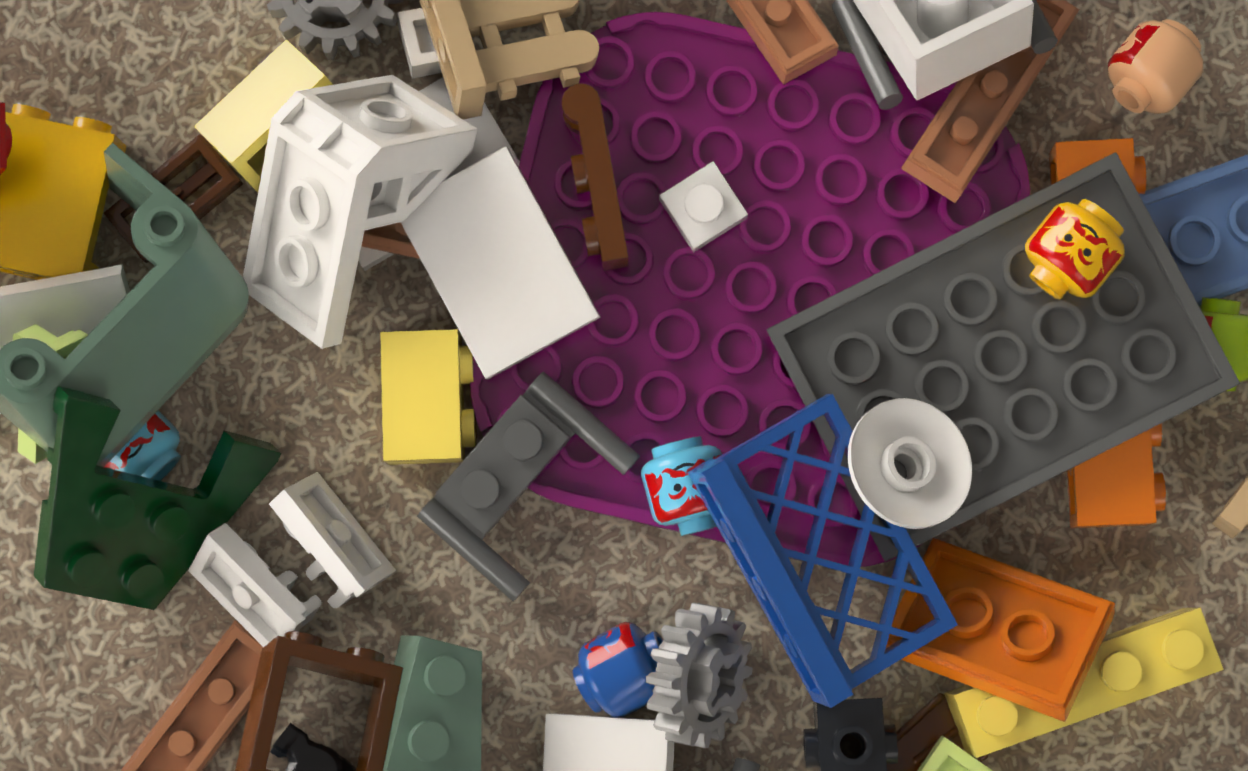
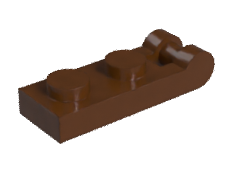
(595, 175)

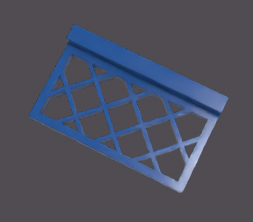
(776, 582)

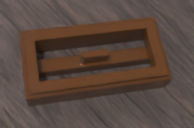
(172, 167)

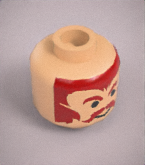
(1155, 66)

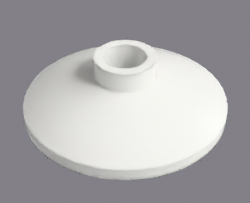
(929, 449)

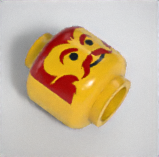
(1075, 249)

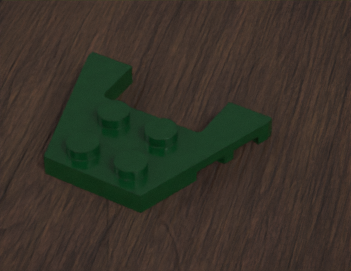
(124, 532)

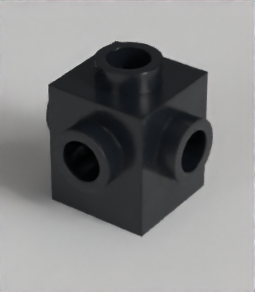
(855, 717)

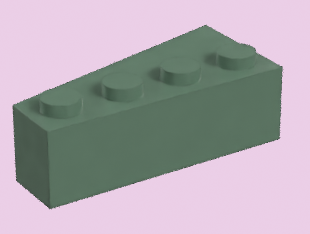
(436, 708)

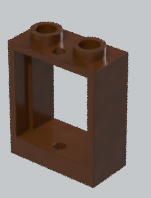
(307, 653)

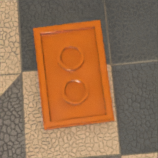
(1013, 630)

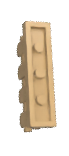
(499, 66)

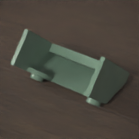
(152, 334)

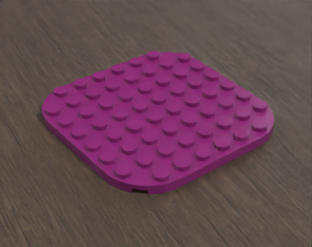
(684, 330)

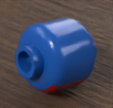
(615, 669)

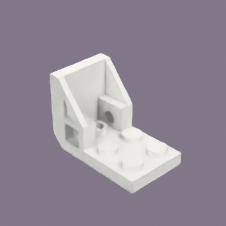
(331, 170)

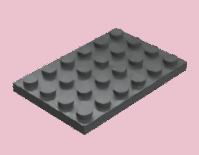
(1011, 366)

